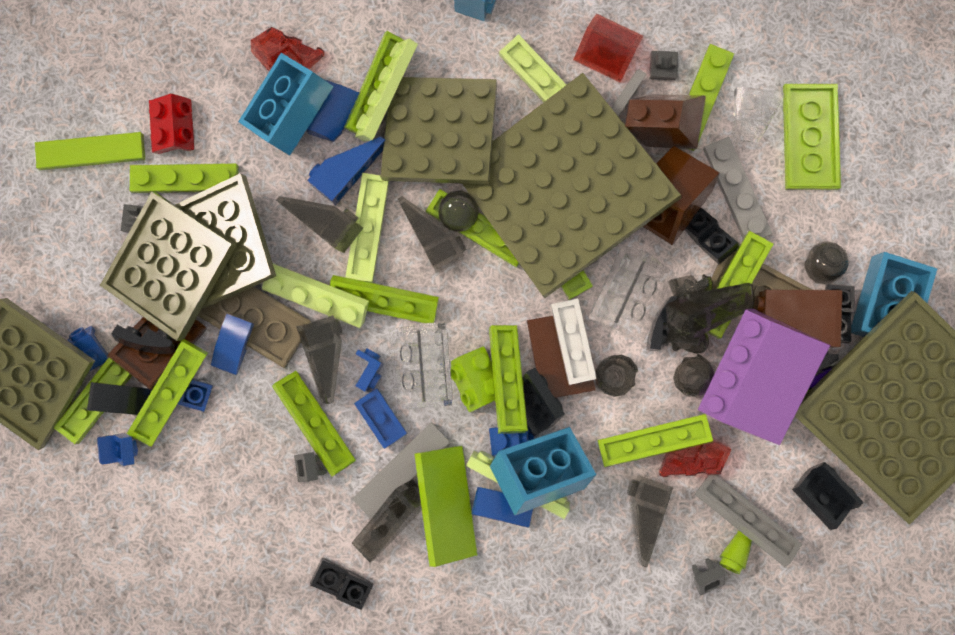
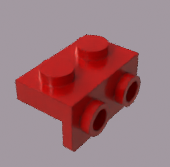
(171, 123)

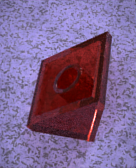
(607, 47)

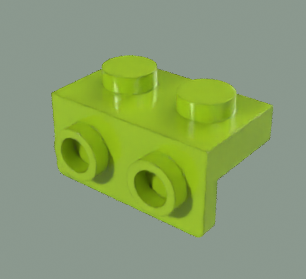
(474, 378)

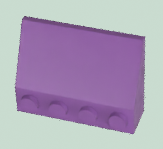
(763, 376)

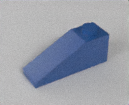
(343, 170)

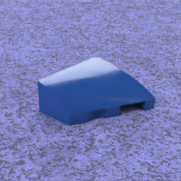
(333, 113)

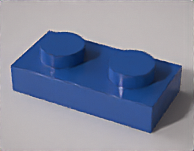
(380, 418)

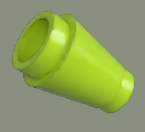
(736, 553)

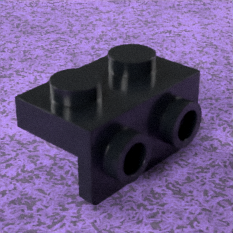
(541, 406)
(826, 495)

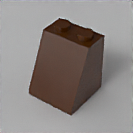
(666, 120)
(694, 183)
(809, 311)

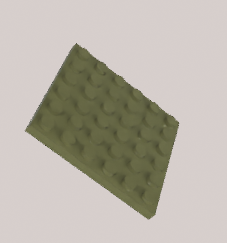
(569, 185)
(893, 408)

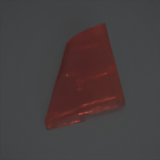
(273, 42)
(695, 460)

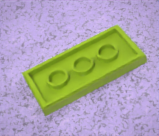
(811, 137)
(445, 505)

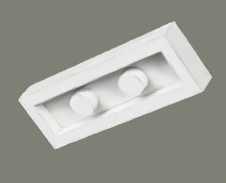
(573, 341)

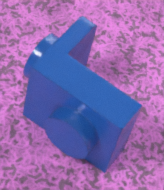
(87, 342)
(370, 376)
(504, 441)
(117, 448)

